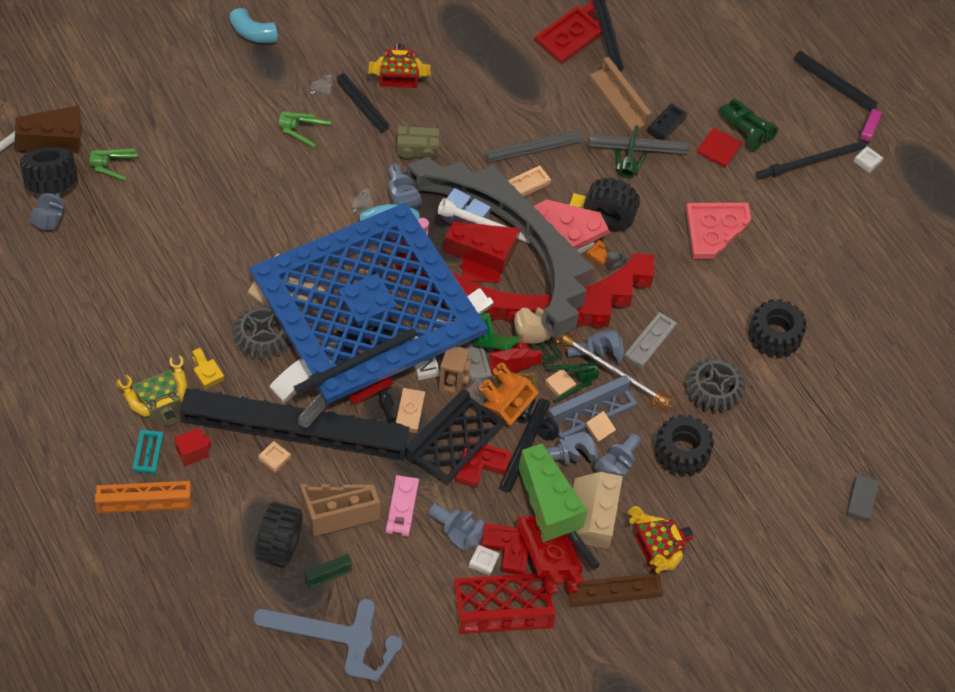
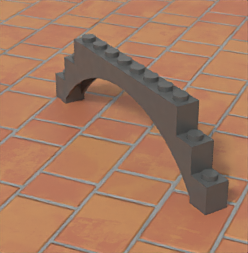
(565, 265)

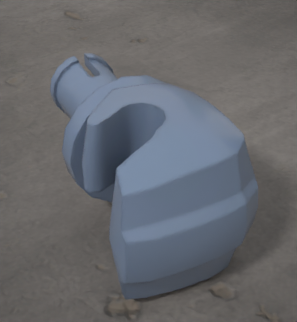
(402, 188)
(49, 211)
(599, 343)
(567, 448)
(620, 457)
(459, 526)

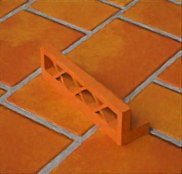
(143, 501)

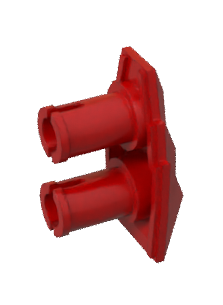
(515, 358)

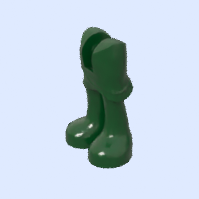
(739, 115)

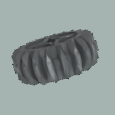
(263, 339)
(719, 379)

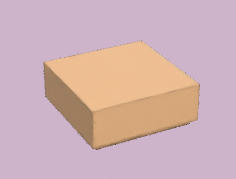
(560, 382)
(599, 426)
(274, 456)

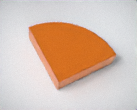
(597, 254)

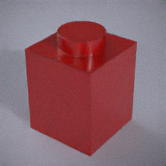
(192, 446)

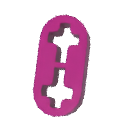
(871, 125)

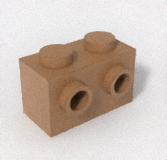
(455, 370)

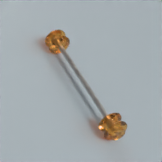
(660, 397)

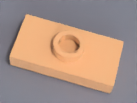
(531, 181)
(411, 408)

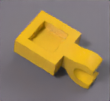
(206, 372)

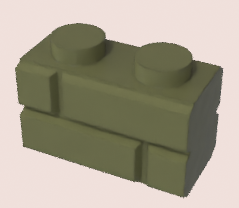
(417, 142)

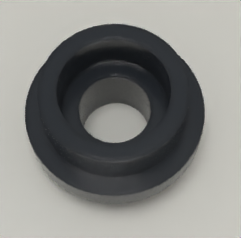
(548, 429)

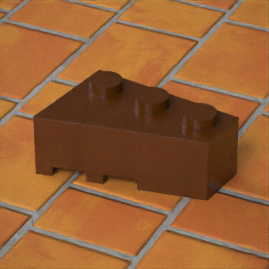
(49, 129)

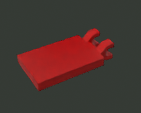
(570, 33)
(553, 558)

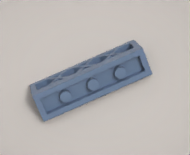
(591, 400)

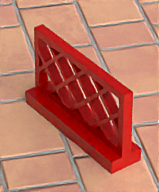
(505, 617)

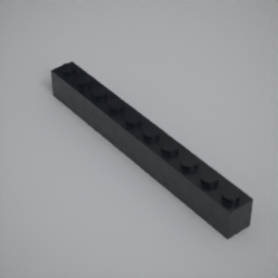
(281, 423)

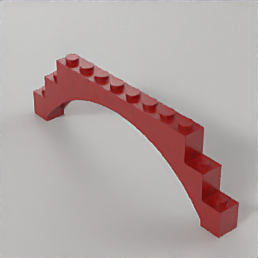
(599, 297)

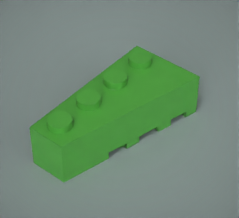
(550, 494)

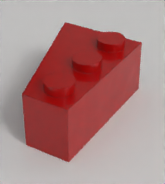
(482, 243)

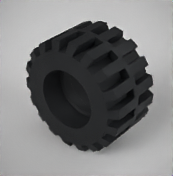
(48, 170)
(614, 201)
(772, 341)
(681, 460)
(279, 533)

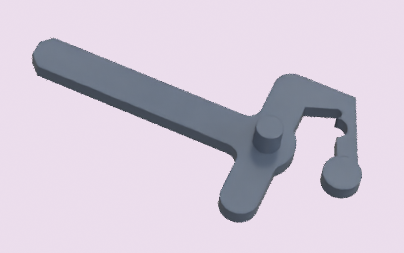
(357, 636)

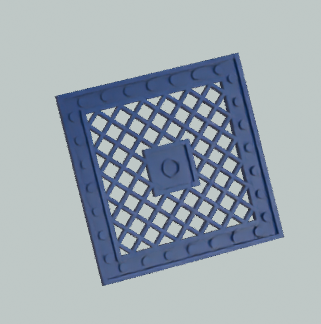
(367, 299)

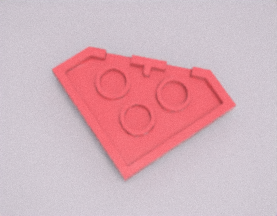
(574, 223)
(715, 226)

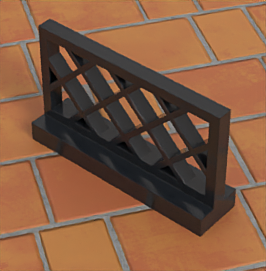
(438, 429)

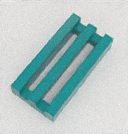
(145, 468)

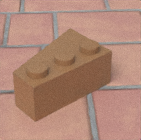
(339, 507)

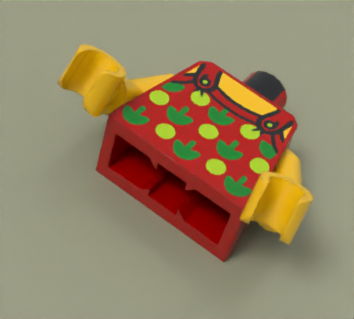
(399, 68)
(659, 540)

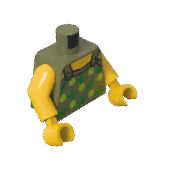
(158, 395)

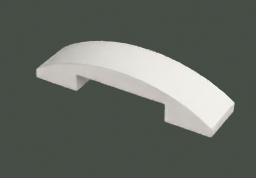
(295, 374)

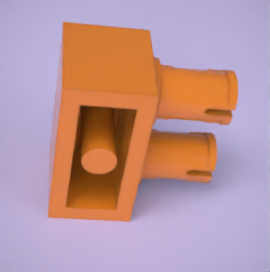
(511, 396)

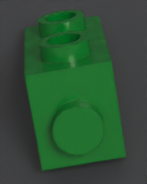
(493, 340)

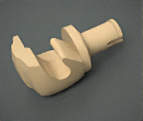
(530, 327)

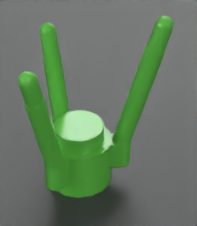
(291, 120)
(100, 159)

